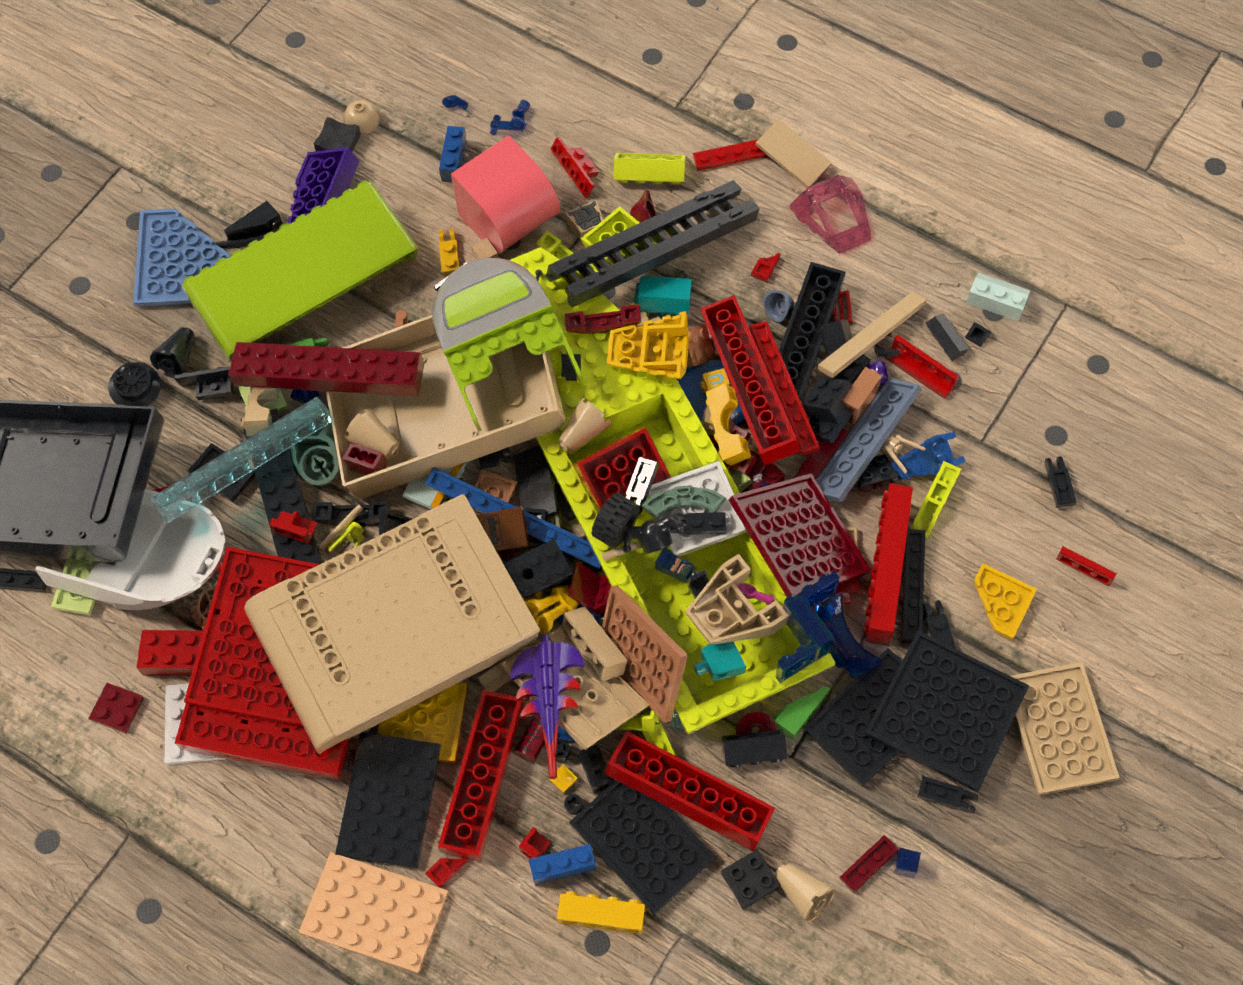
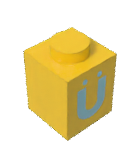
(713, 379)

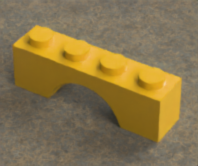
(722, 403)

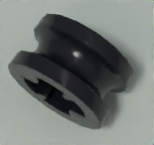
(577, 809)

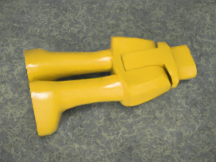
(562, 604)

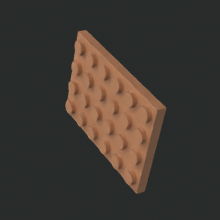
(653, 658)

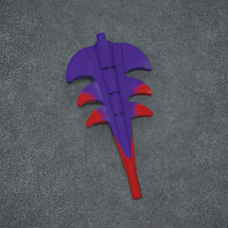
(545, 665)

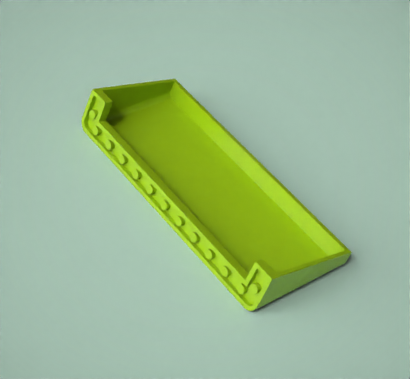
(299, 268)

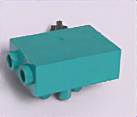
(664, 294)

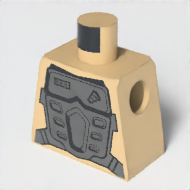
(584, 218)

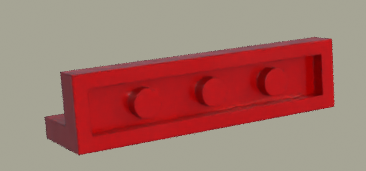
(921, 368)

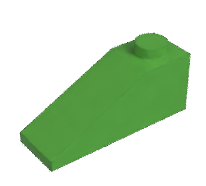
(798, 713)

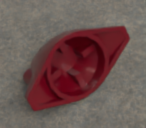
(643, 208)

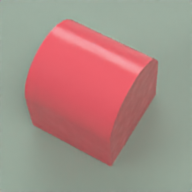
(504, 194)

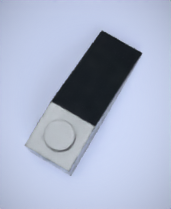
(255, 223)

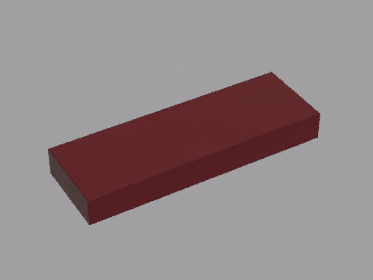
(869, 864)

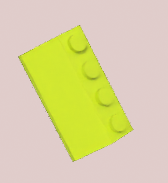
(649, 168)

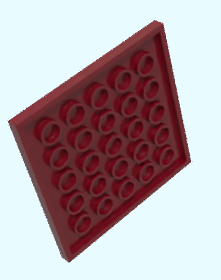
(798, 533)

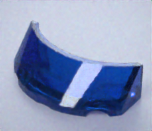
(845, 648)

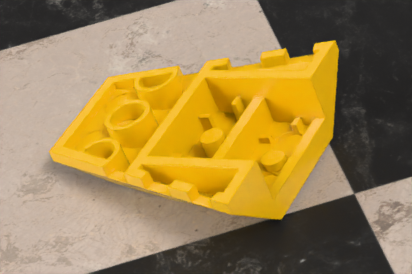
(652, 347)

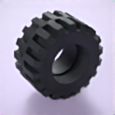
(613, 518)

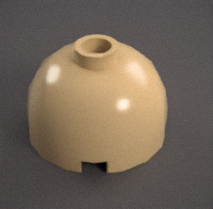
(362, 114)

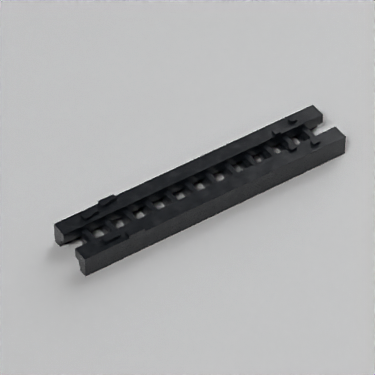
(652, 255)

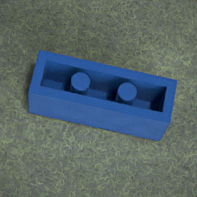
(452, 152)
(562, 864)

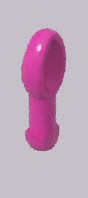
(750, 592)

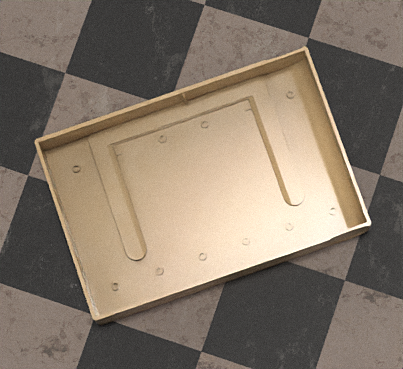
(437, 428)
(391, 622)

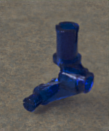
(517, 122)

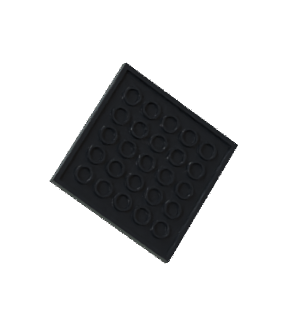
(947, 711)

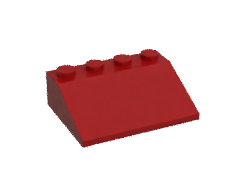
(613, 466)

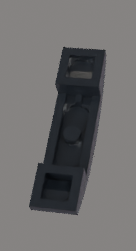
(333, 514)

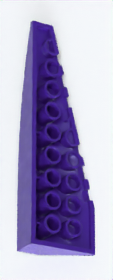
(322, 177)

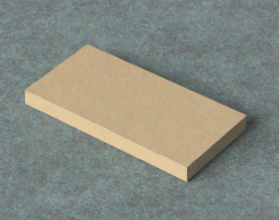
(793, 153)

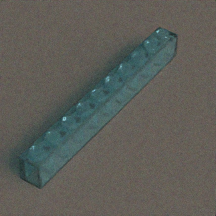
(240, 460)

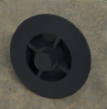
(134, 385)

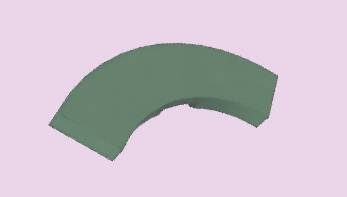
(683, 497)

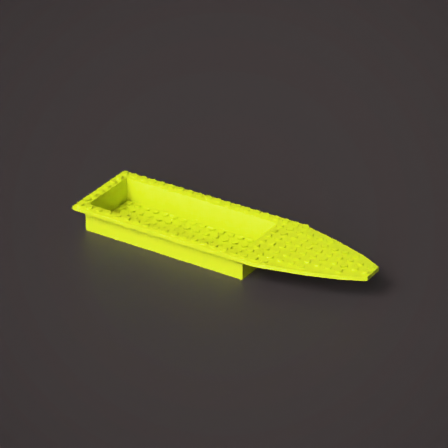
(659, 404)

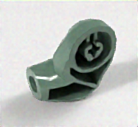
(317, 457)

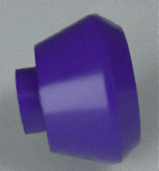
(881, 368)

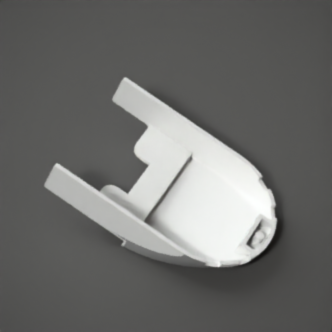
(160, 564)

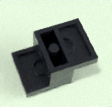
(826, 408)

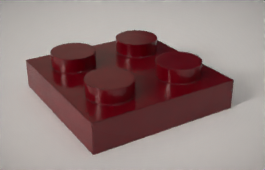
(116, 708)

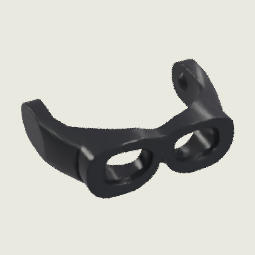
(881, 352)

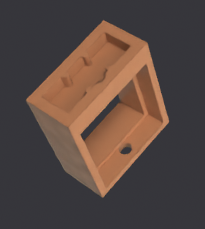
(862, 394)

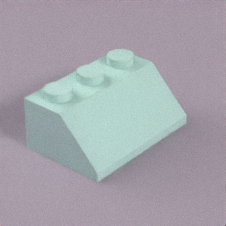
(998, 296)

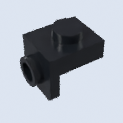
(567, 368)
(697, 582)

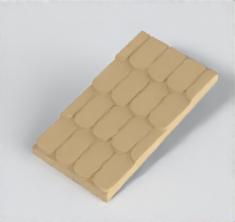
(601, 703)

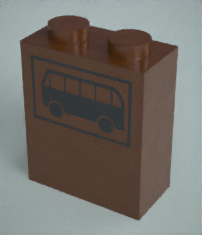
(506, 529)

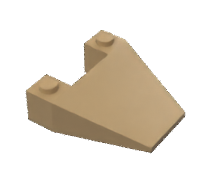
(725, 613)

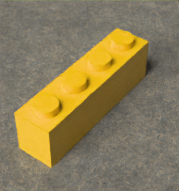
(601, 913)

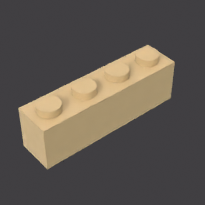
(594, 643)

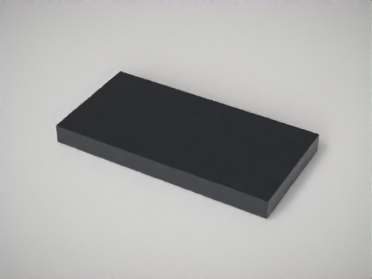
(536, 481)

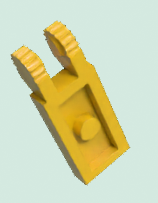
(448, 253)

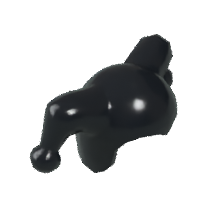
(652, 534)

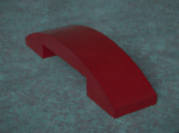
(602, 322)

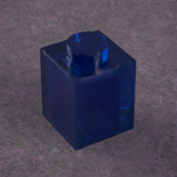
(907, 862)

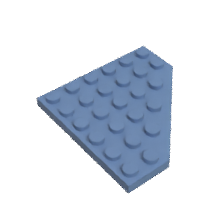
(167, 254)

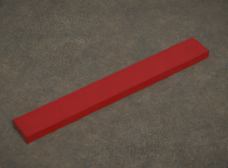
(784, 387)

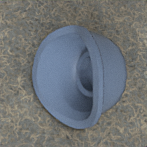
(778, 305)

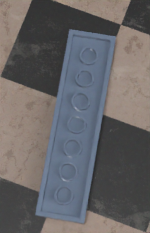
(866, 438)

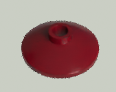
(754, 719)

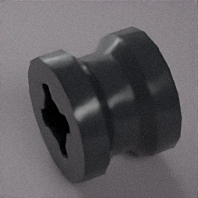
(562, 747)

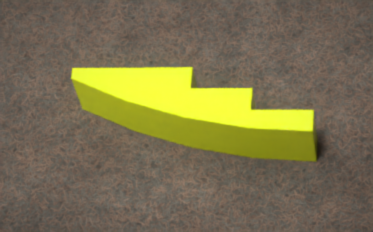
(936, 498)

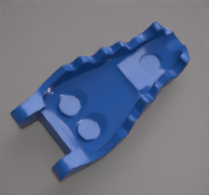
(930, 460)

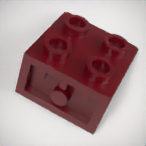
(589, 589)

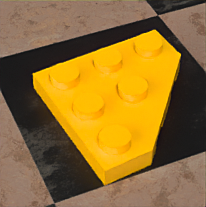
(1003, 599)

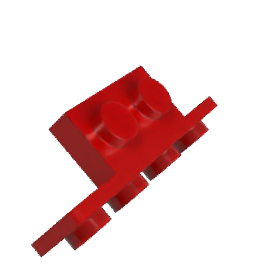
(576, 164)

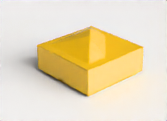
(564, 779)

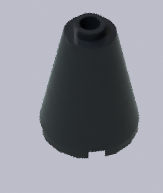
(174, 352)

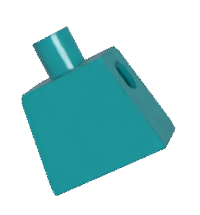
(720, 661)

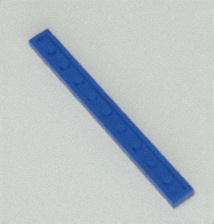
(536, 526)

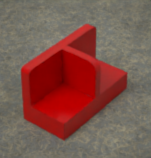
(293, 526)

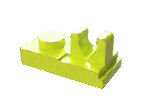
(660, 738)

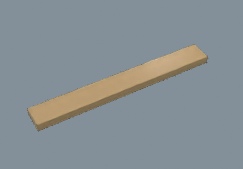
(872, 334)

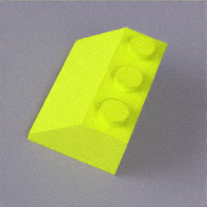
(614, 223)

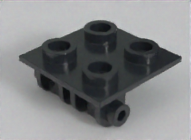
(879, 472)

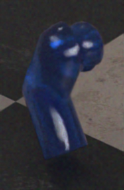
(453, 101)

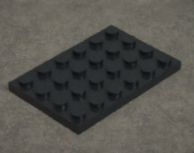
(843, 722)
(388, 800)
(642, 844)

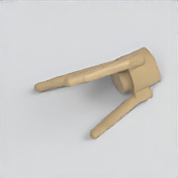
(893, 446)

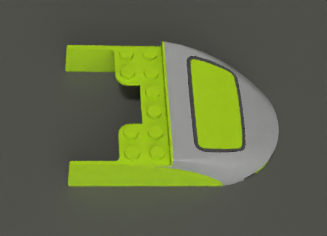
(489, 310)

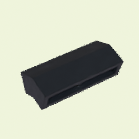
(947, 336)

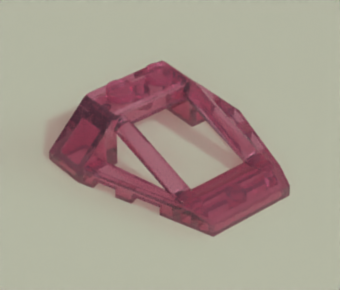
(825, 190)

